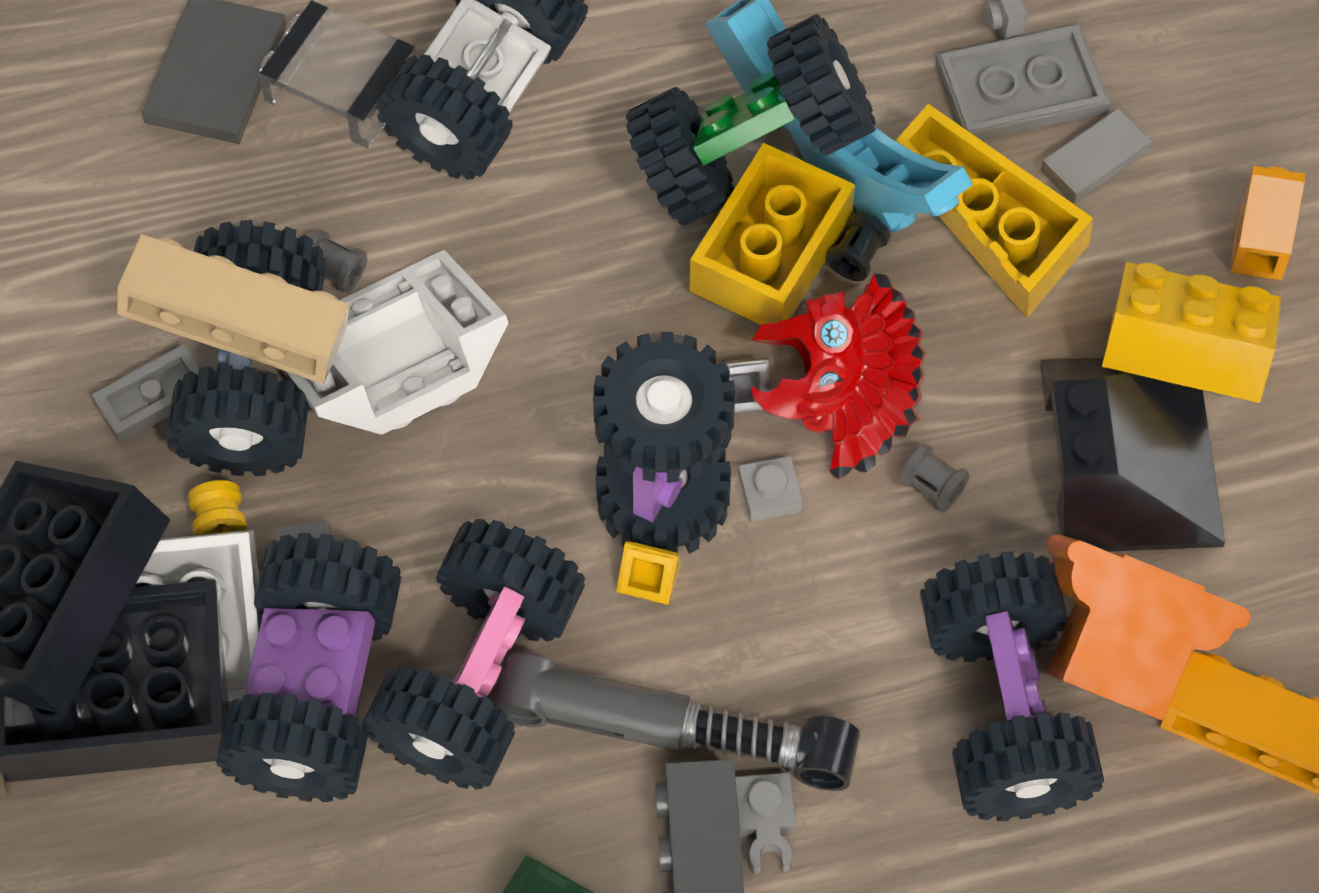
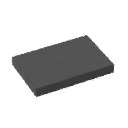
(213, 69)

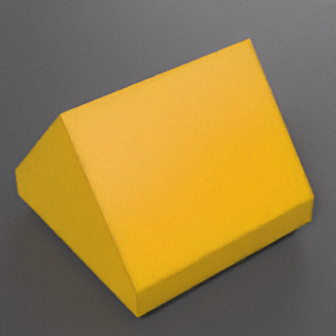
(648, 572)

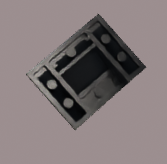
(1131, 459)

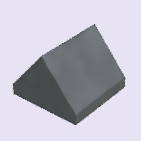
(748, 374)

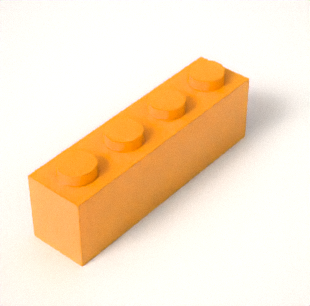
(1247, 719)

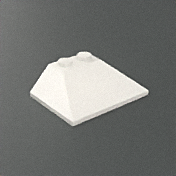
(408, 347)

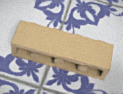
(232, 308)

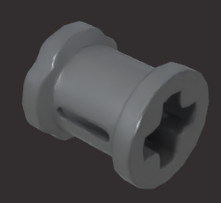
(342, 264)
(934, 477)

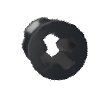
(858, 247)

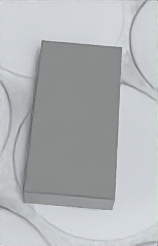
(1096, 155)

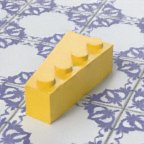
(1008, 217)

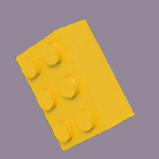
(771, 237)
(1193, 331)

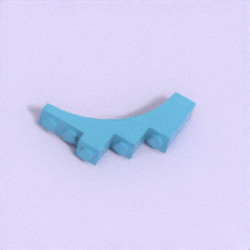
(886, 175)

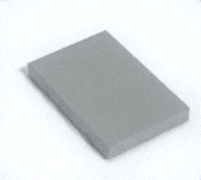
(1022, 83)

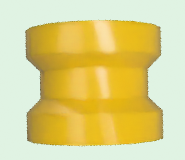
(216, 508)

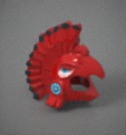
(858, 372)

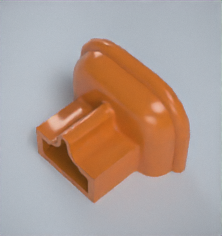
(1132, 625)

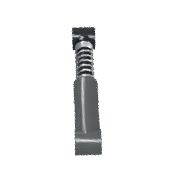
(540, 693)

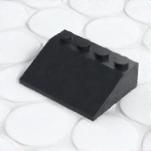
(65, 574)
(145, 702)

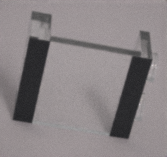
(335, 66)

